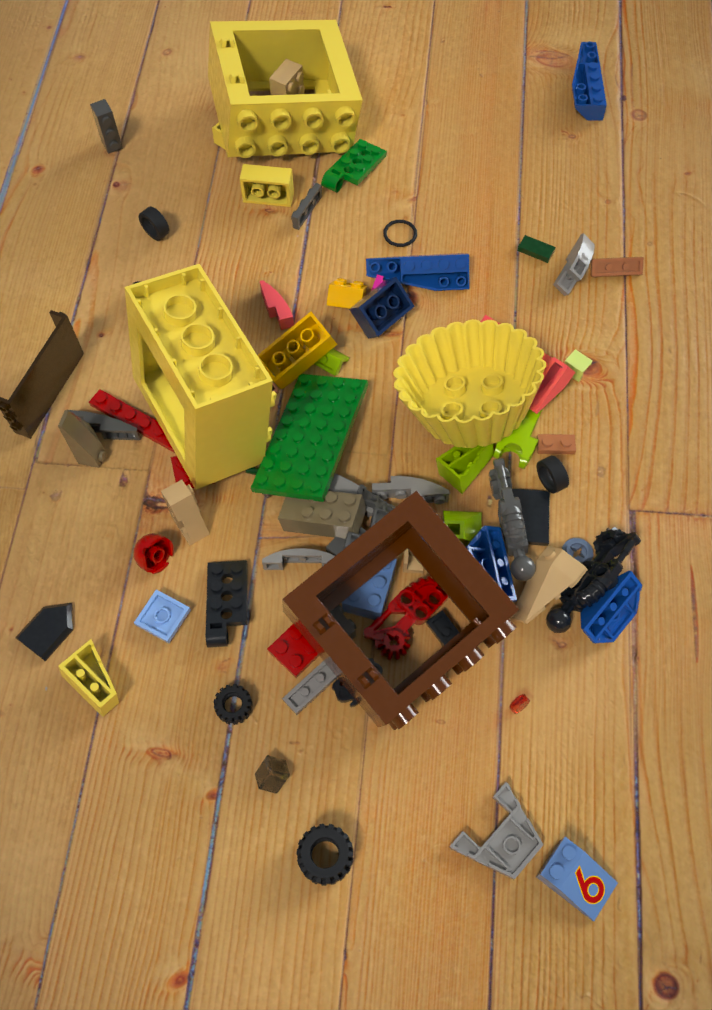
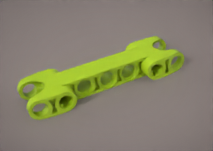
(520, 440)

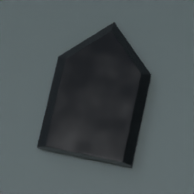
(47, 629)

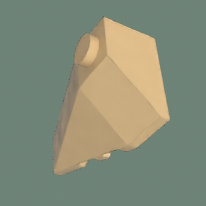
(553, 574)

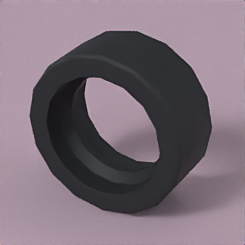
(154, 223)
(552, 474)

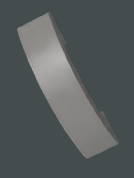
(300, 555)

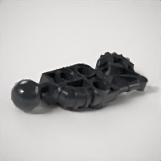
(599, 577)

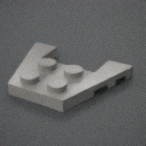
(510, 845)

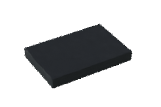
(535, 514)

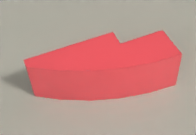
(276, 306)

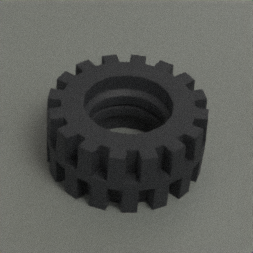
(226, 693)

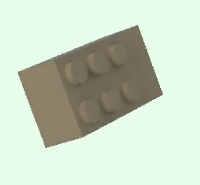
(330, 518)

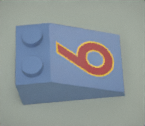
(577, 878)

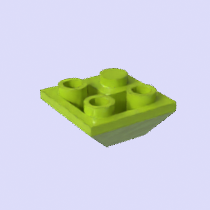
(463, 524)

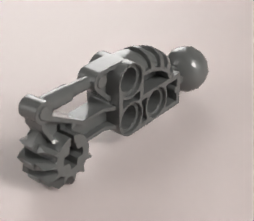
(511, 521)

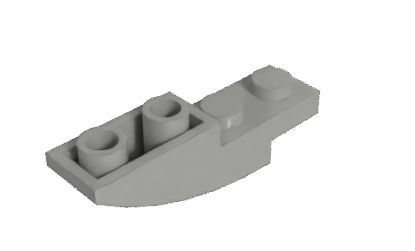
(576, 265)
(404, 486)

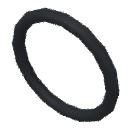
(399, 244)

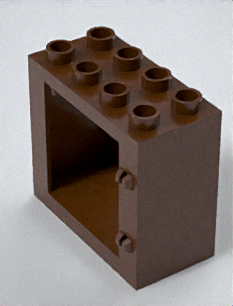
(451, 565)

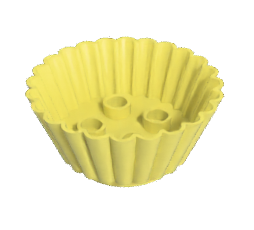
(470, 381)

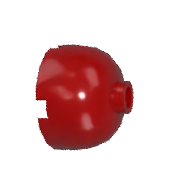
(153, 552)

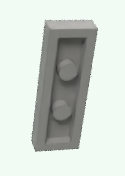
(309, 688)

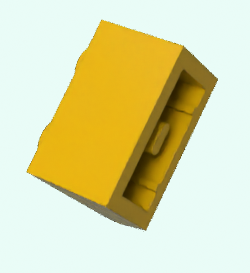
(345, 294)

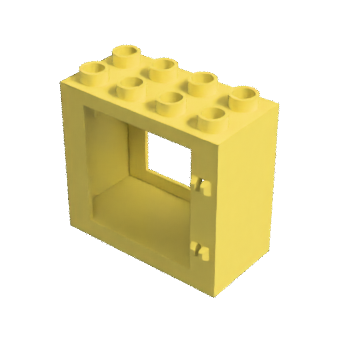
(276, 125)

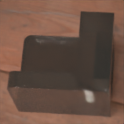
(272, 774)

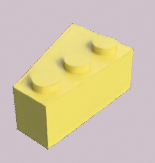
(89, 678)

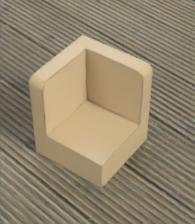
(411, 564)

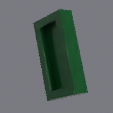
(536, 248)

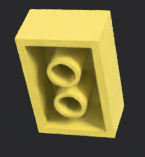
(267, 185)

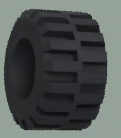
(310, 840)

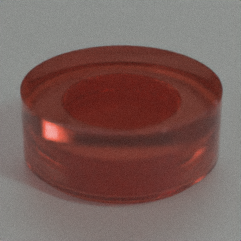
(519, 703)

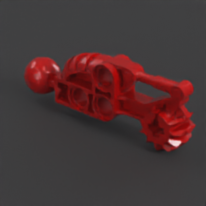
(419, 600)

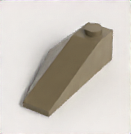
(82, 440)

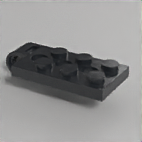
(215, 607)

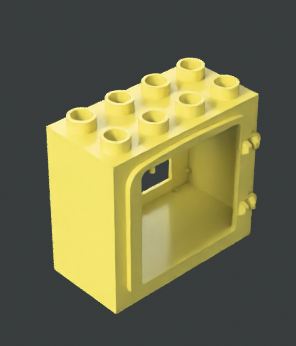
(199, 375)

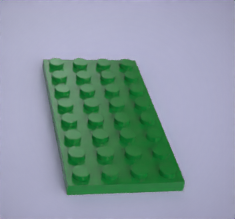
(310, 437)

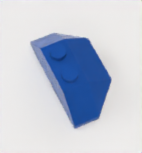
(491, 553)
(613, 611)

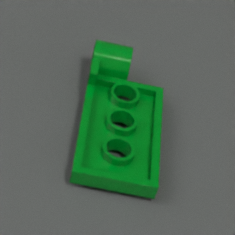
(353, 162)

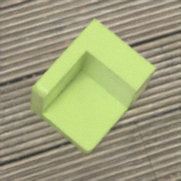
(578, 363)

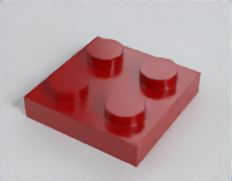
(293, 651)

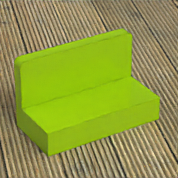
(332, 361)

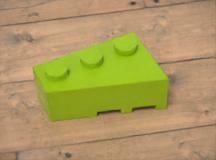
(462, 465)

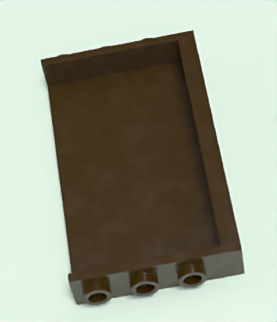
(43, 379)

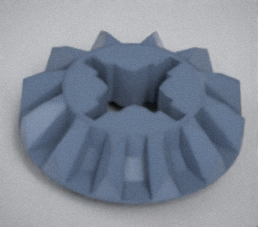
(575, 544)

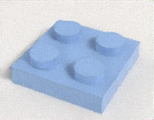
(162, 616)

